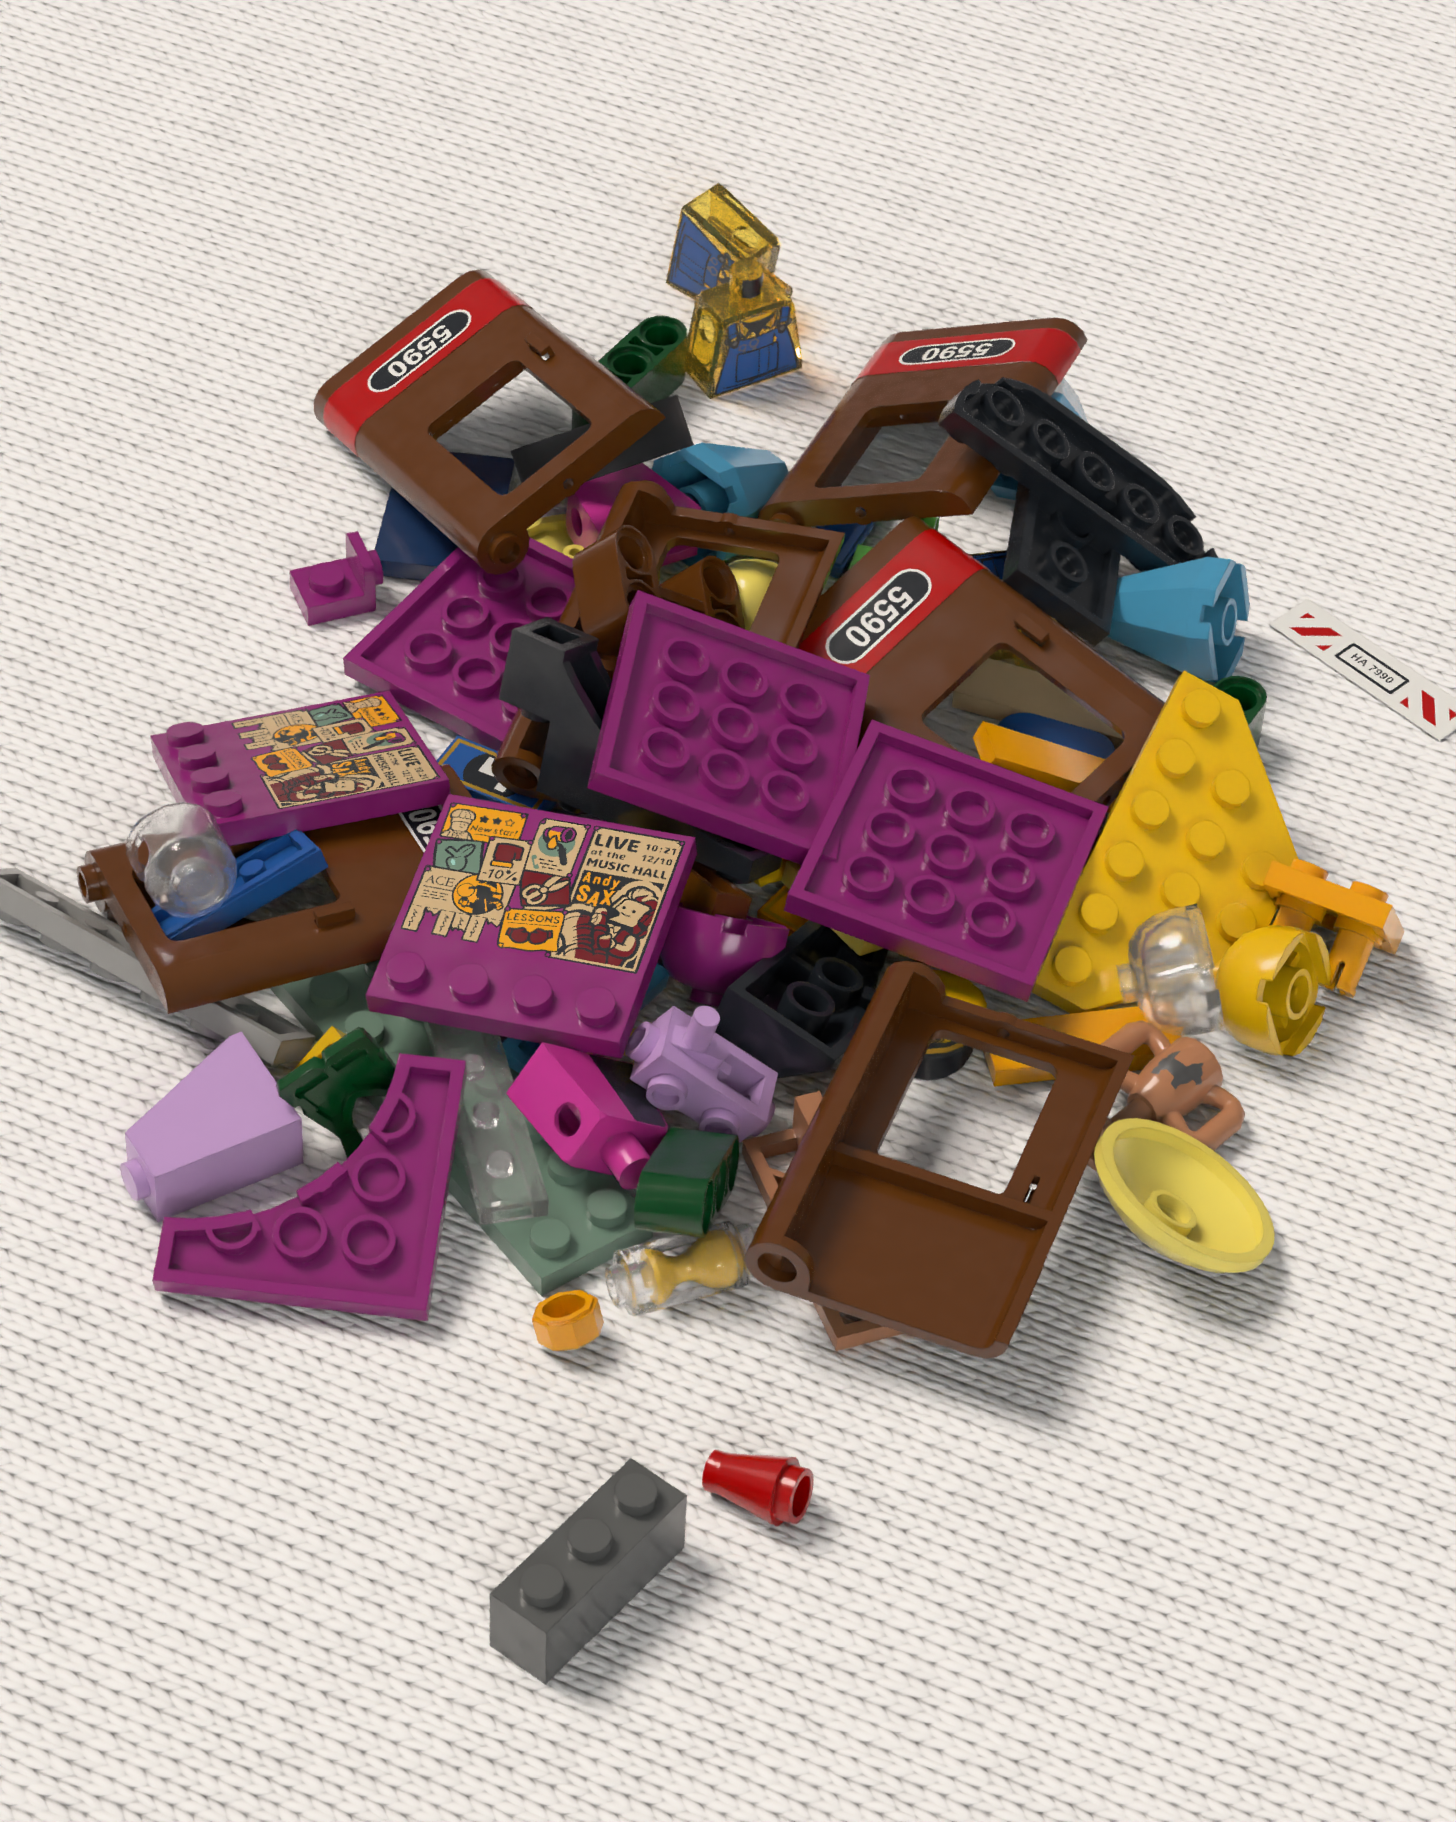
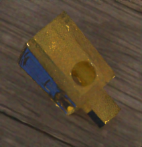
(712, 236)
(742, 332)

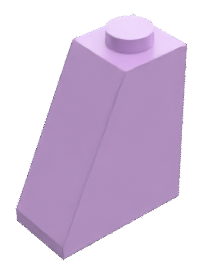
(212, 1134)

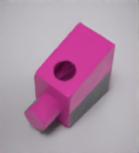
(589, 1111)

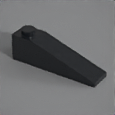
(801, 1003)

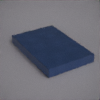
(413, 545)

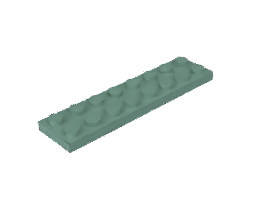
(586, 1208)

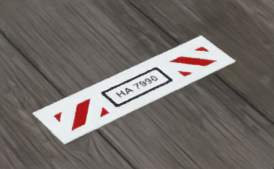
(1370, 667)

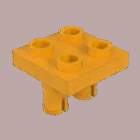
(1355, 914)

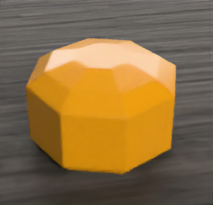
(567, 1320)

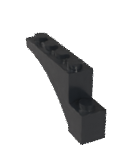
(562, 681)

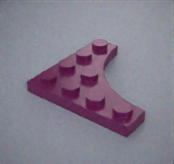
(353, 1236)

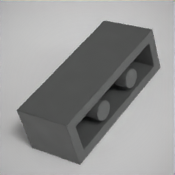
(587, 1570)

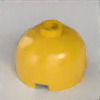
(1272, 988)

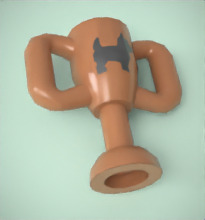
(1174, 1085)

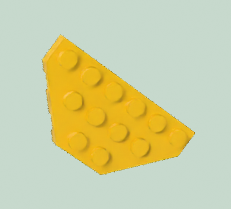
(1182, 833)

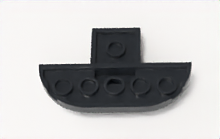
(1074, 503)

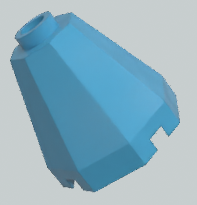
(723, 481)
(1185, 615)

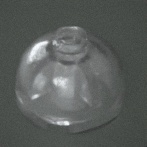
(1172, 973)

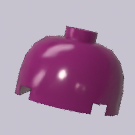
(717, 950)

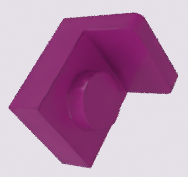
(338, 586)

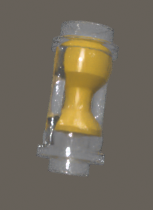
(646, 1277)

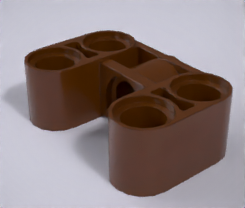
(623, 563)

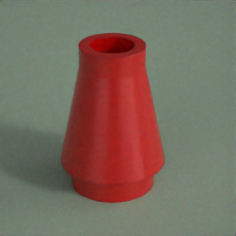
(761, 1484)

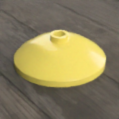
(1182, 1197)

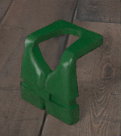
(332, 1084)

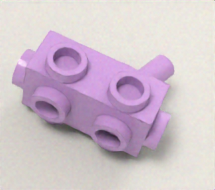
(702, 1073)

